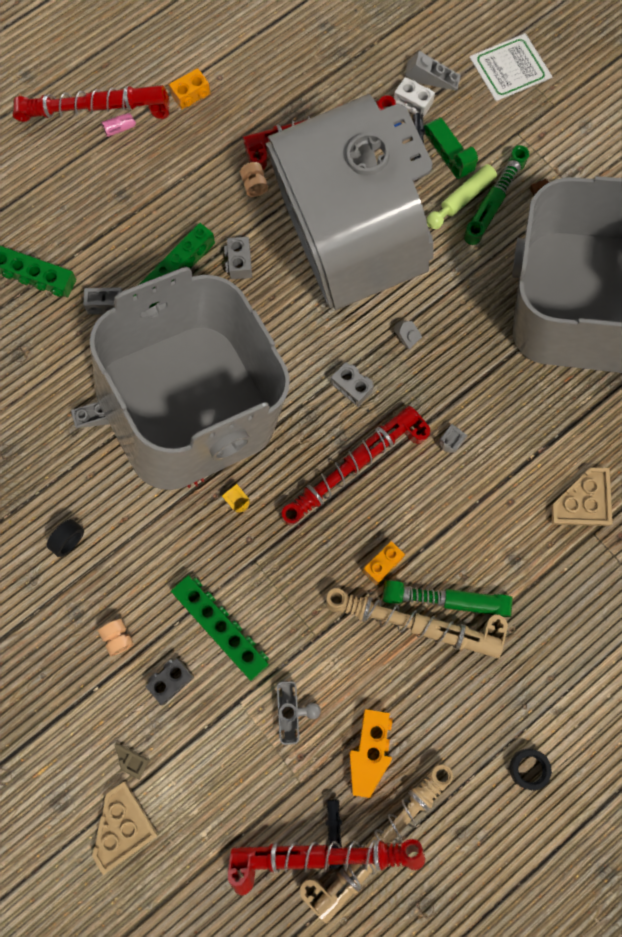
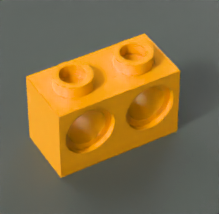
(189, 88)
(383, 563)

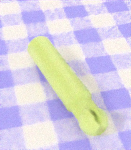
(462, 195)

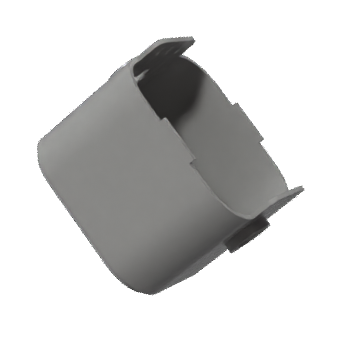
(350, 211)
(571, 275)
(187, 378)

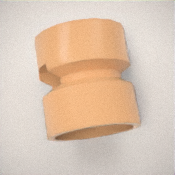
(254, 179)
(115, 636)

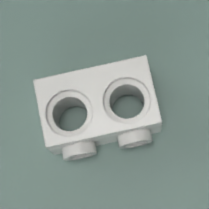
(414, 96)

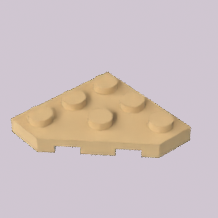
(586, 501)
(121, 829)

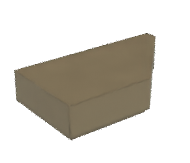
(130, 761)

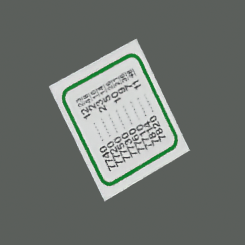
(510, 67)

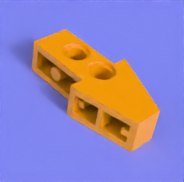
(364, 771)

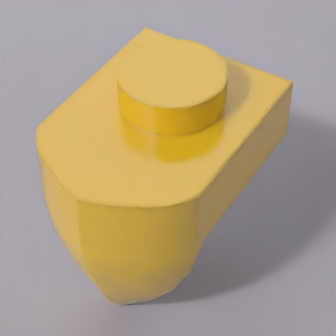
(236, 499)

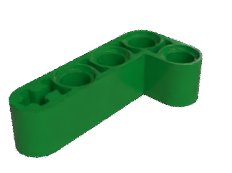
(458, 159)

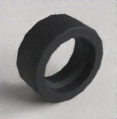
(65, 538)
(546, 767)

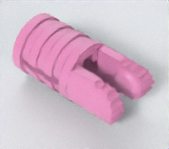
(118, 124)

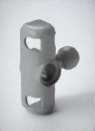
(287, 699)

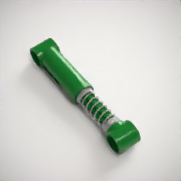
(496, 196)
(495, 604)

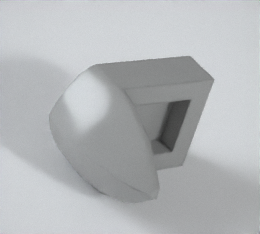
(407, 333)
(452, 439)

